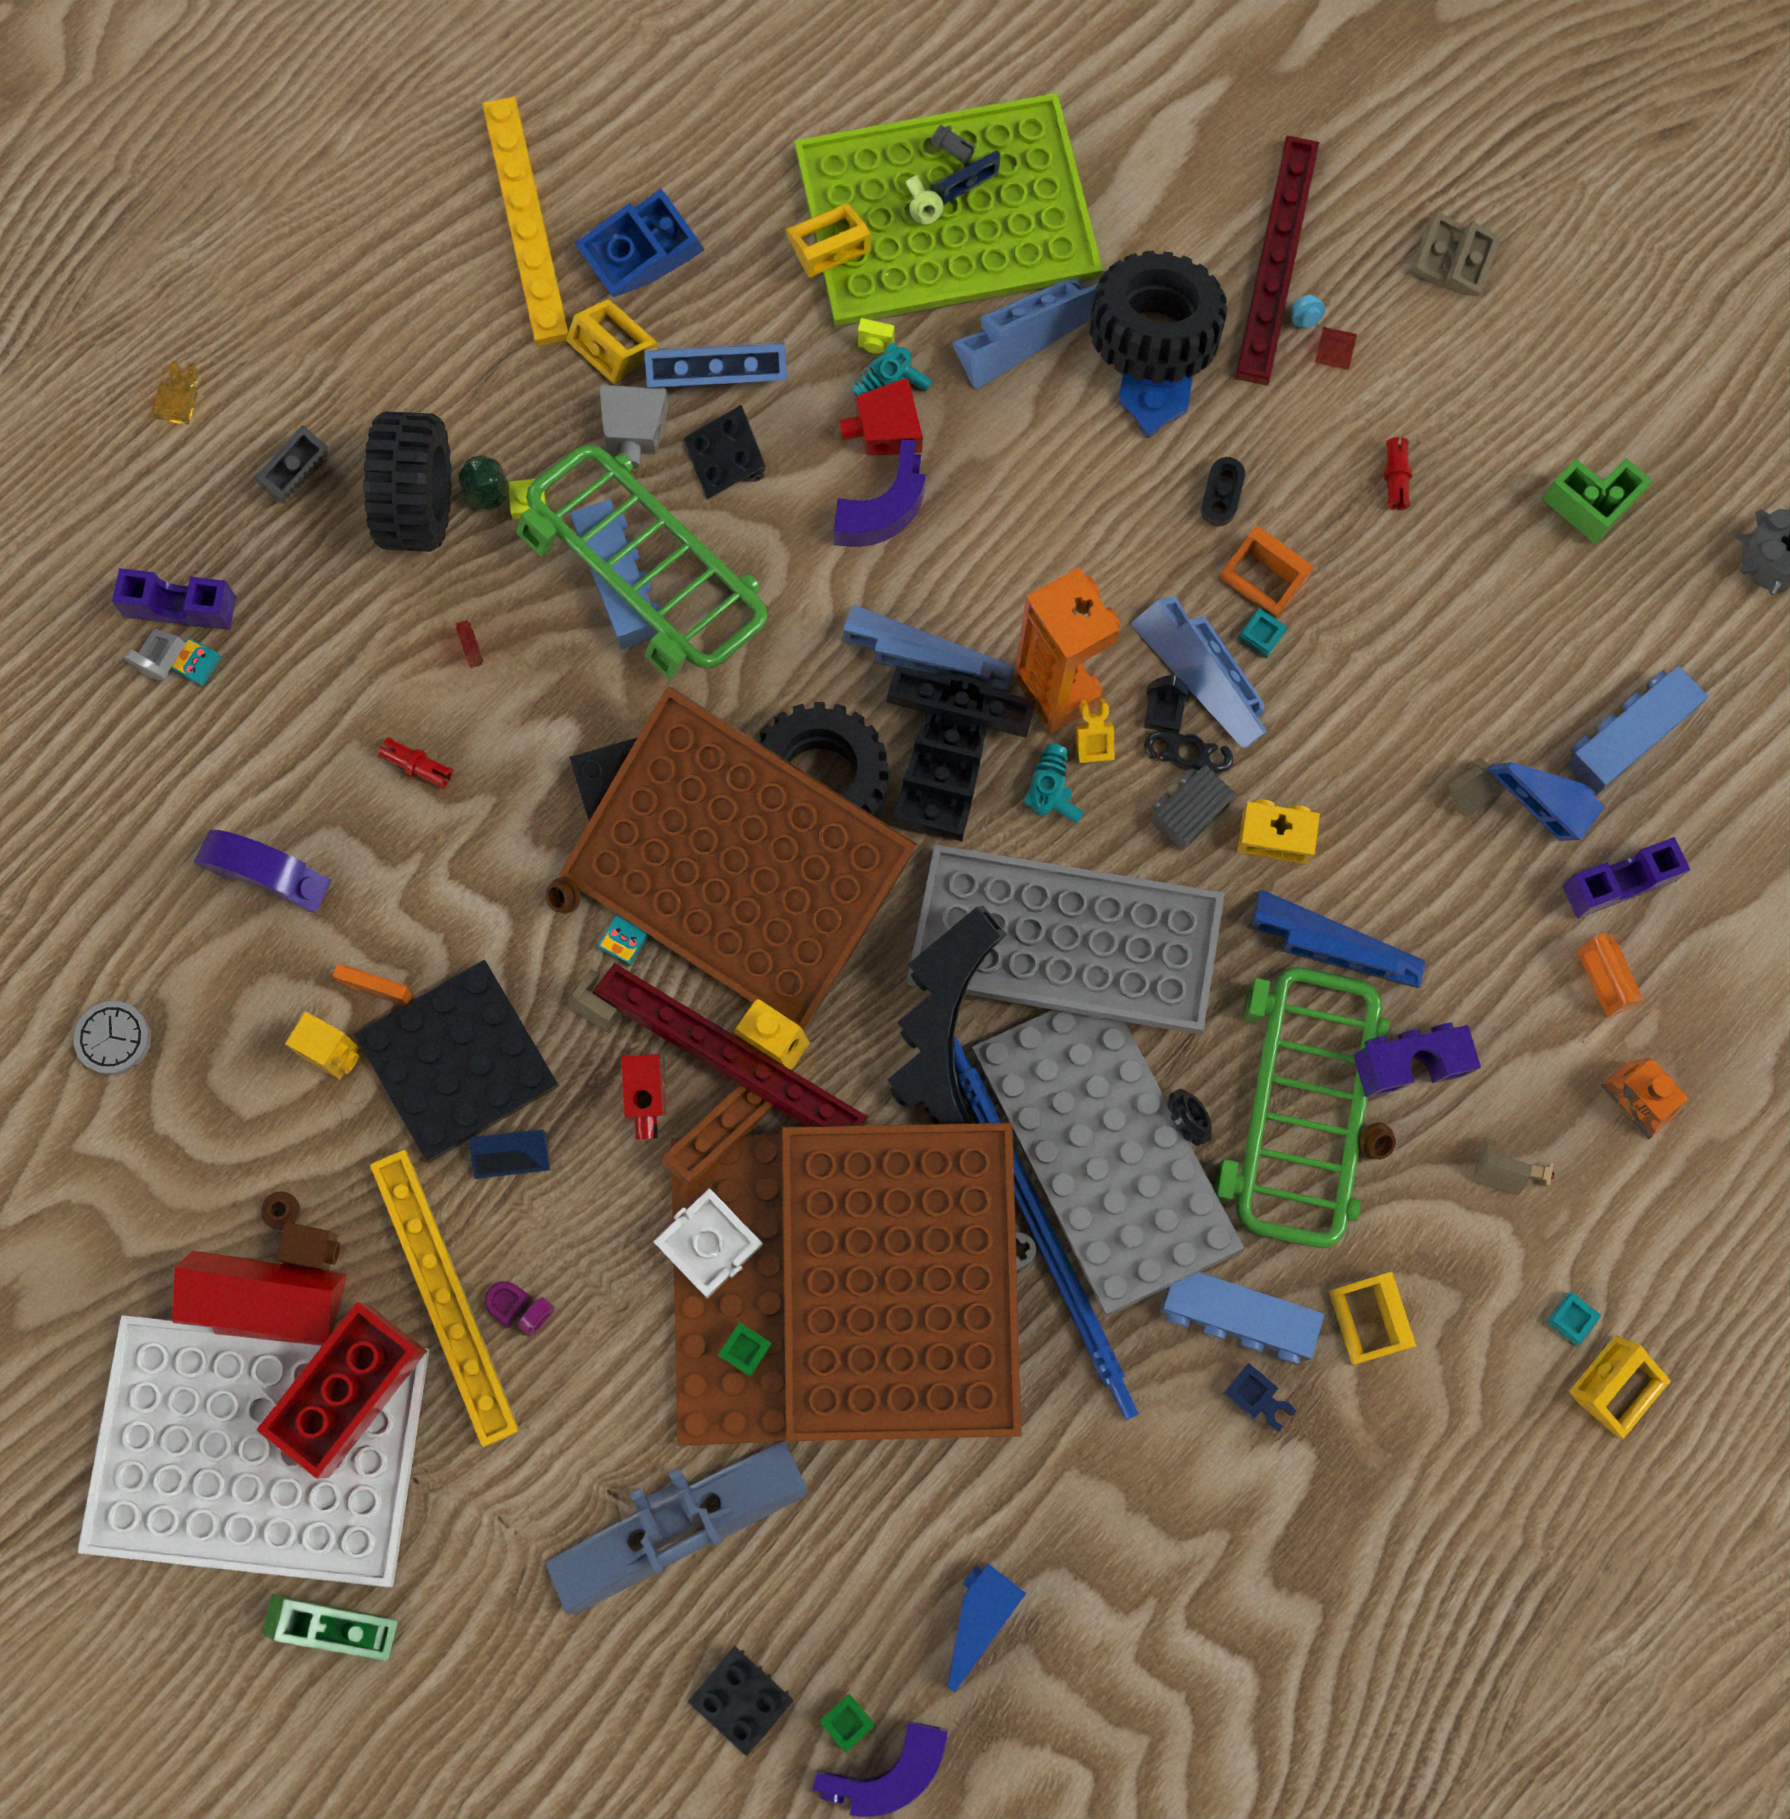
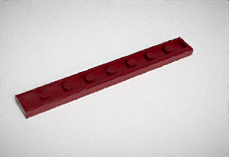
(1277, 260)
(724, 1051)

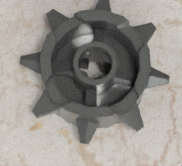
(1768, 550)

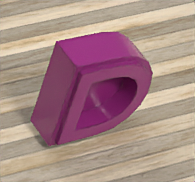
(506, 1302)
(535, 1316)

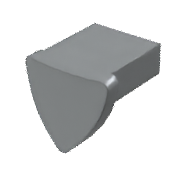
(156, 654)

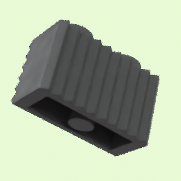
(292, 464)
(1192, 807)

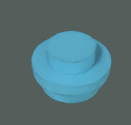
(1307, 311)

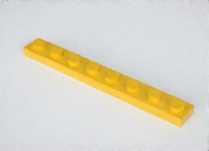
(526, 221)
(445, 1299)

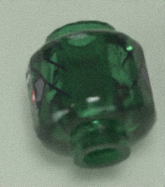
(483, 482)

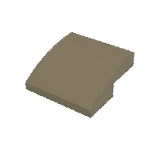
(1455, 254)

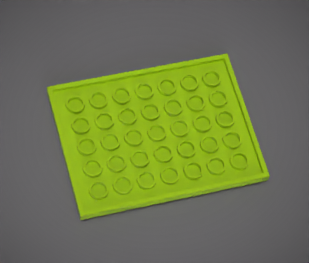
(991, 242)

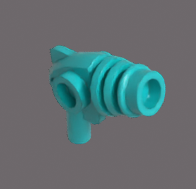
(889, 368)
(1048, 785)

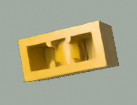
(1260, 837)
(323, 1046)

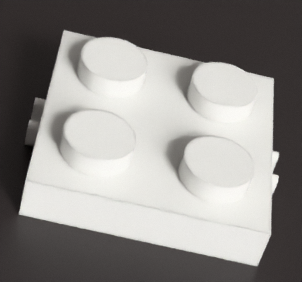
(708, 1243)

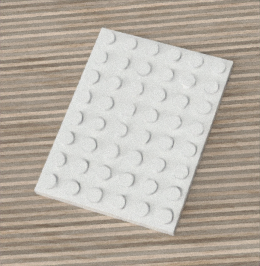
(199, 1486)

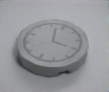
(112, 1038)

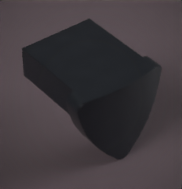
(1166, 703)

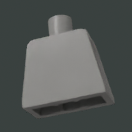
(633, 419)

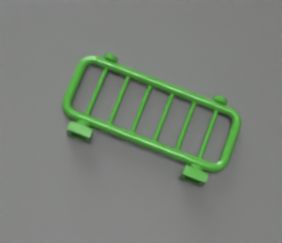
(667, 648)
(1227, 1180)

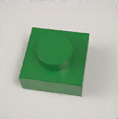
(745, 1349)
(847, 1723)

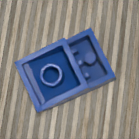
(639, 244)

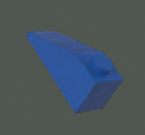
(1557, 802)
(982, 1614)

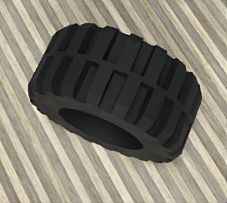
(1151, 347)
(407, 481)
(840, 733)

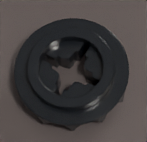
(1190, 1117)

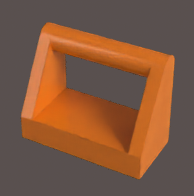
(1275, 557)
(1609, 974)

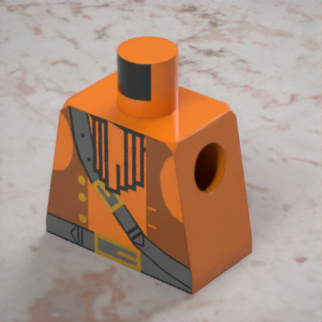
(1646, 1094)

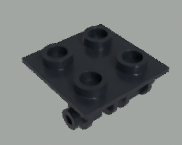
(725, 452)
(597, 770)
(740, 1700)

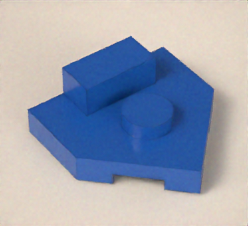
(1154, 403)

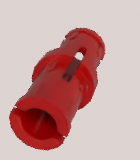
(1398, 473)
(415, 763)

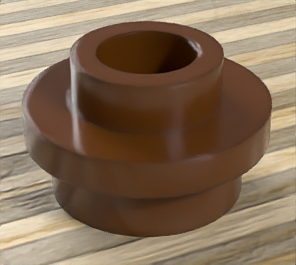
(563, 895)
(1377, 1141)
(291, 1214)

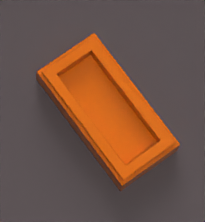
(372, 985)

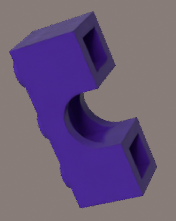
(149, 598)
(1632, 877)
(1444, 1051)

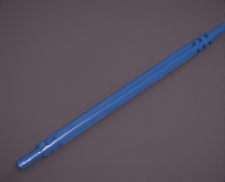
(1050, 1246)

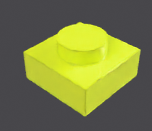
(875, 335)
(518, 498)

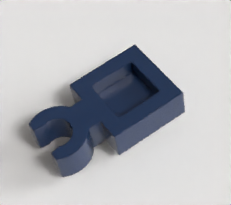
(1254, 1394)

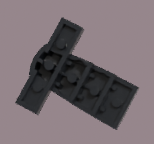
(949, 745)

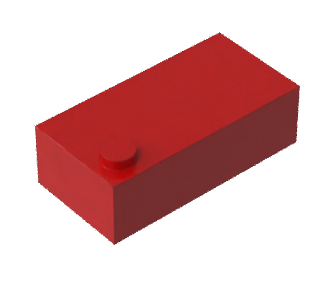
(341, 1390)

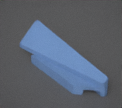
(1023, 329)
(921, 651)
(1205, 666)

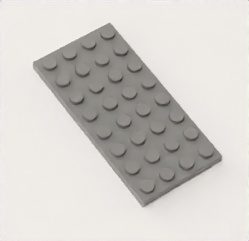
(1080, 937)
(1107, 1154)

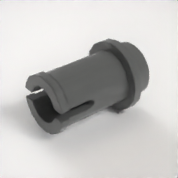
(953, 144)

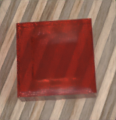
(1335, 348)
(469, 644)

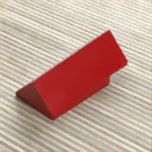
(256, 1298)

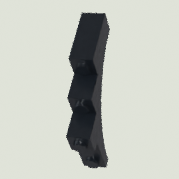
(931, 1026)

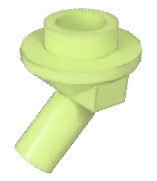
(926, 205)

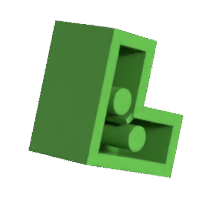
(1596, 504)

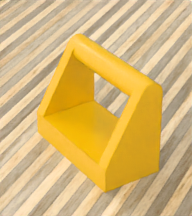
(832, 250)
(601, 347)
(1391, 1311)
(1608, 1376)

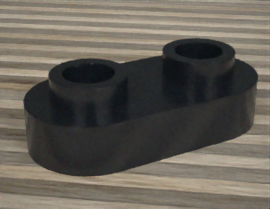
(1223, 493)

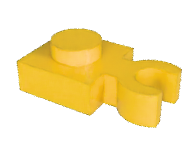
(1095, 737)

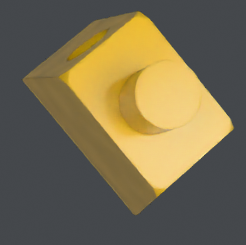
(772, 1034)

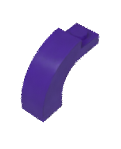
(884, 517)
(263, 866)
(899, 1785)

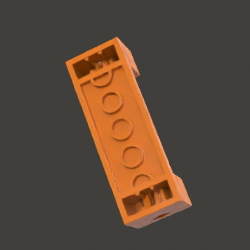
(1057, 644)

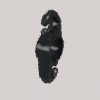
(1175, 740)

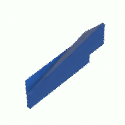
(1333, 943)

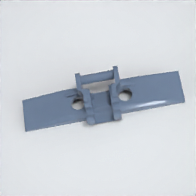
(608, 1565)

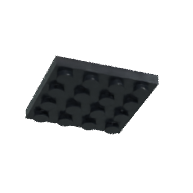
(456, 1061)

